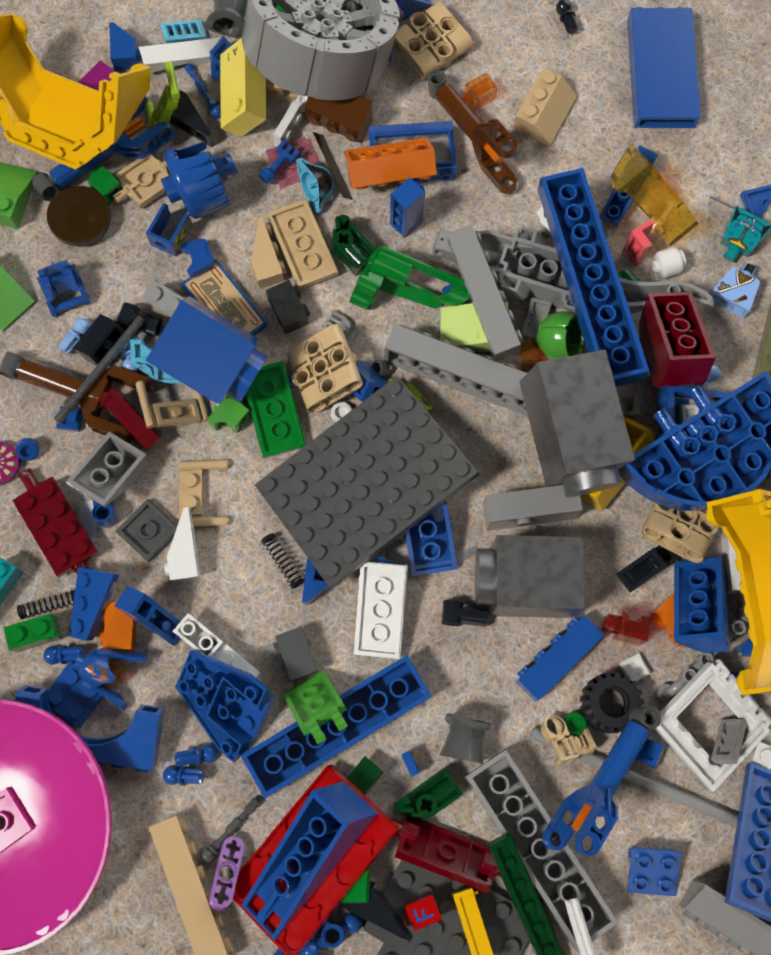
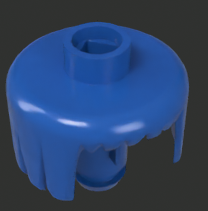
(197, 179)

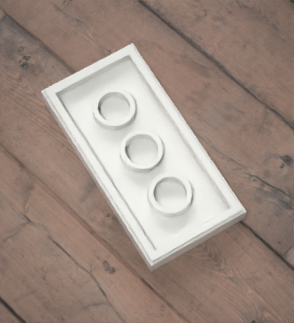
(380, 610)

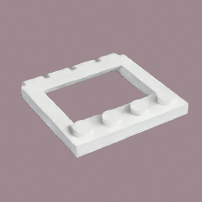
(686, 746)

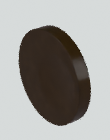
(78, 216)

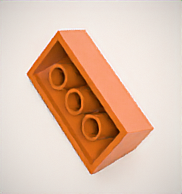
(390, 163)

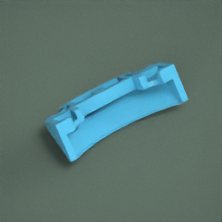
(139, 354)

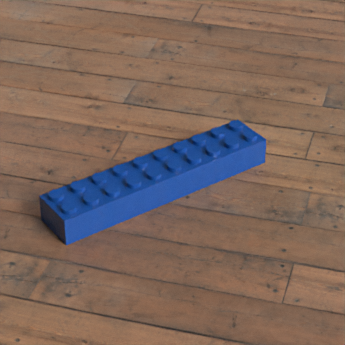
(591, 274)

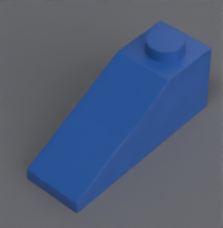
(148, 614)

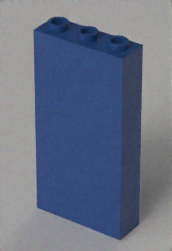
(663, 68)

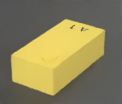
(241, 92)

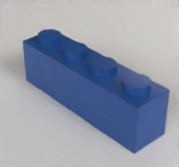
(559, 658)

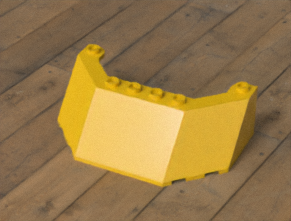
(56, 113)
(747, 526)

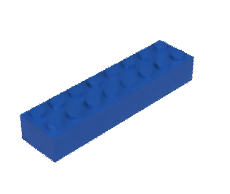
(368, 707)

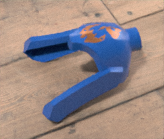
(95, 671)

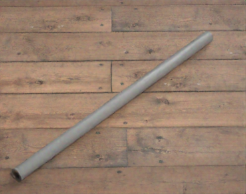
(656, 786)

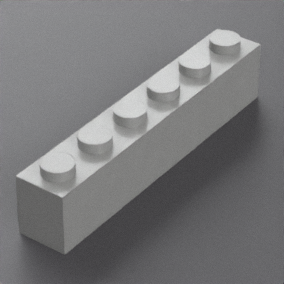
(484, 292)

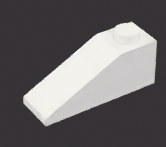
(183, 555)

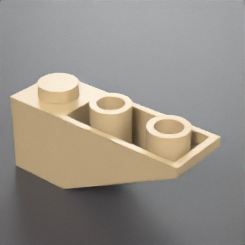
(264, 261)

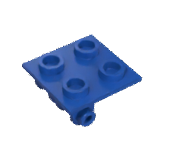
(653, 871)

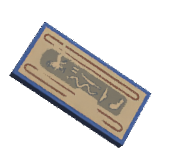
(221, 294)

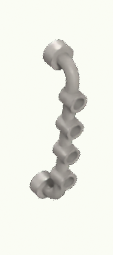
(667, 692)

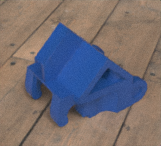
(60, 278)

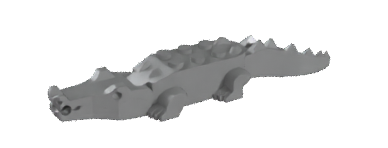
(533, 270)

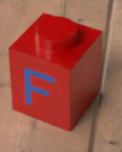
(421, 912)

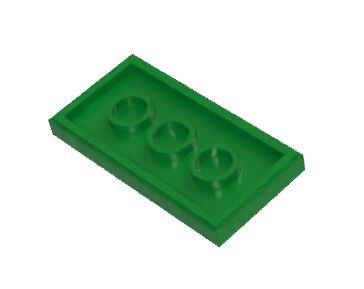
(274, 411)

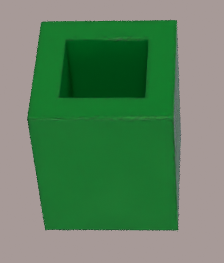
(104, 183)

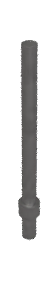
(72, 402)

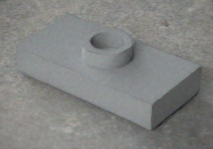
(536, 311)
(729, 741)

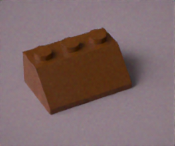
(345, 117)

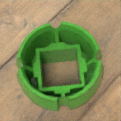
(560, 335)

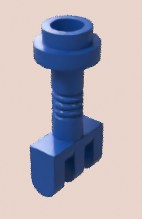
(267, 174)

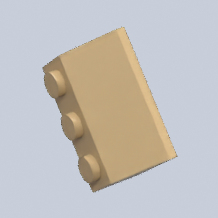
(545, 107)

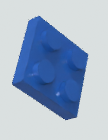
(72, 698)

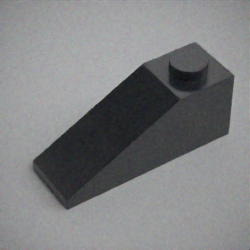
(189, 120)
(380, 913)

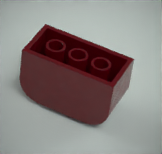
(675, 340)

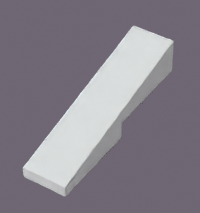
(179, 53)

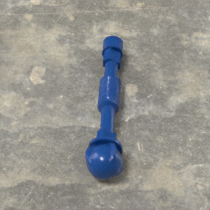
(214, 107)

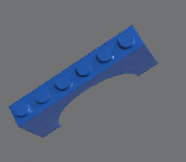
(132, 748)

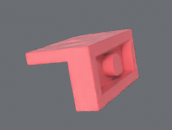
(638, 243)

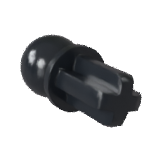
(567, 16)

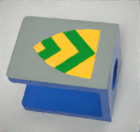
(158, 225)

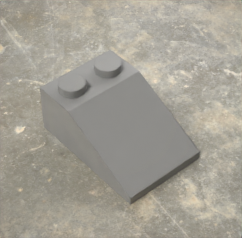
(109, 470)

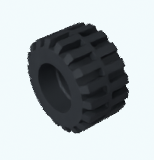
(592, 708)

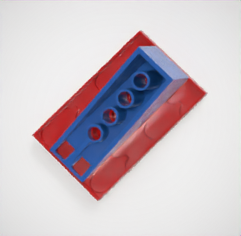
(312, 860)

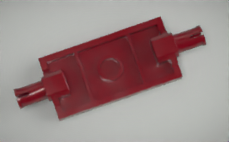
(54, 524)
(445, 853)

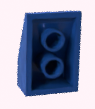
(431, 544)

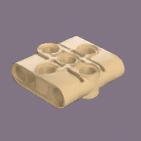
(446, 35)
(310, 365)
(692, 538)

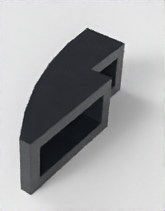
(647, 567)

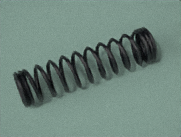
(294, 583)
(22, 612)

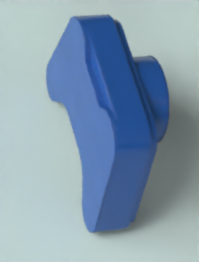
(201, 256)

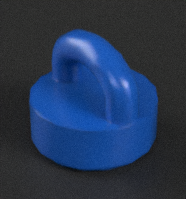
(27, 449)

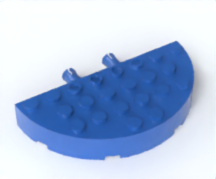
(711, 454)

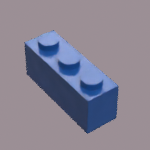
(407, 207)

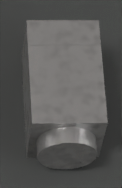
(577, 422)

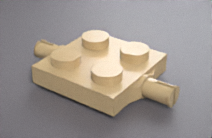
(142, 180)

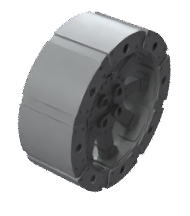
(315, 46)

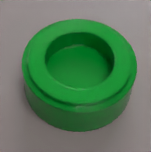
(575, 723)

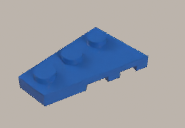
(89, 598)

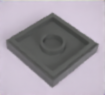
(147, 530)

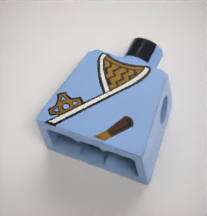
(737, 290)

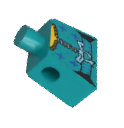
(743, 233)

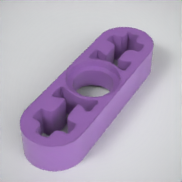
(215, 889)

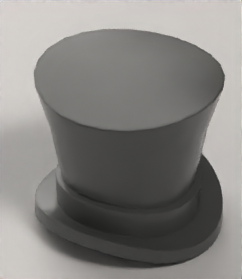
(227, 18)
(465, 738)

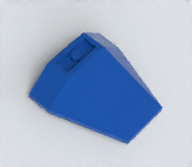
(225, 702)

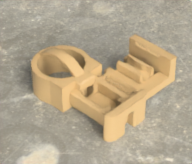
(568, 748)

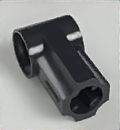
(130, 312)
(458, 614)

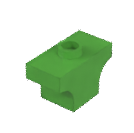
(229, 414)

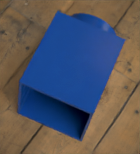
(207, 352)

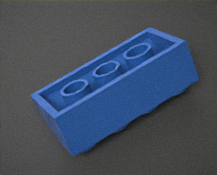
(701, 605)

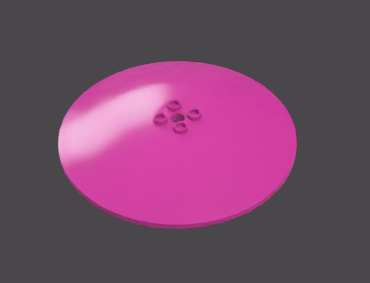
(53, 828)

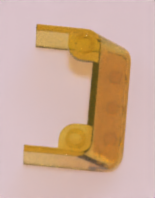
(653, 195)

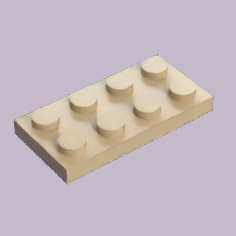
(302, 244)

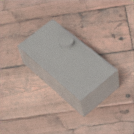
(529, 508)

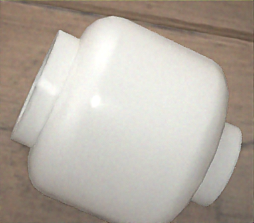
(669, 262)

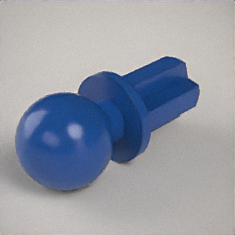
(63, 654)
(207, 754)
(183, 775)

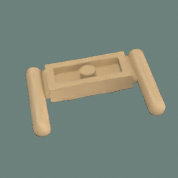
(174, 412)
(192, 490)

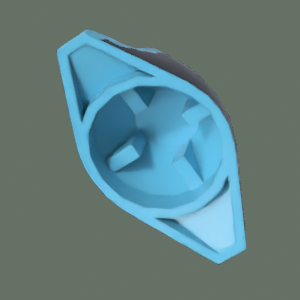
(316, 183)

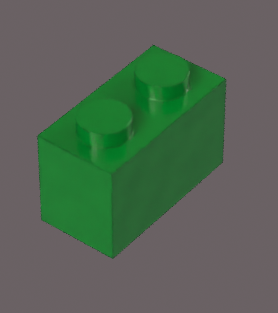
(32, 633)

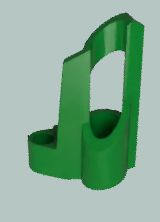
(389, 272)

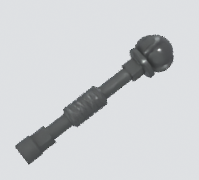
(209, 852)

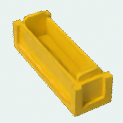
(472, 921)

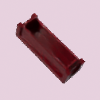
(129, 418)

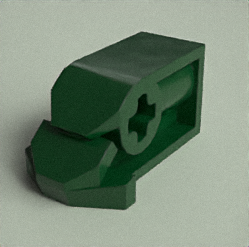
(358, 248)
(437, 790)

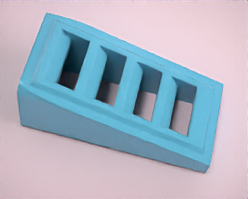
(175, 27)

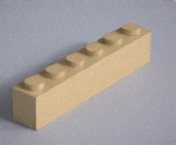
(189, 888)

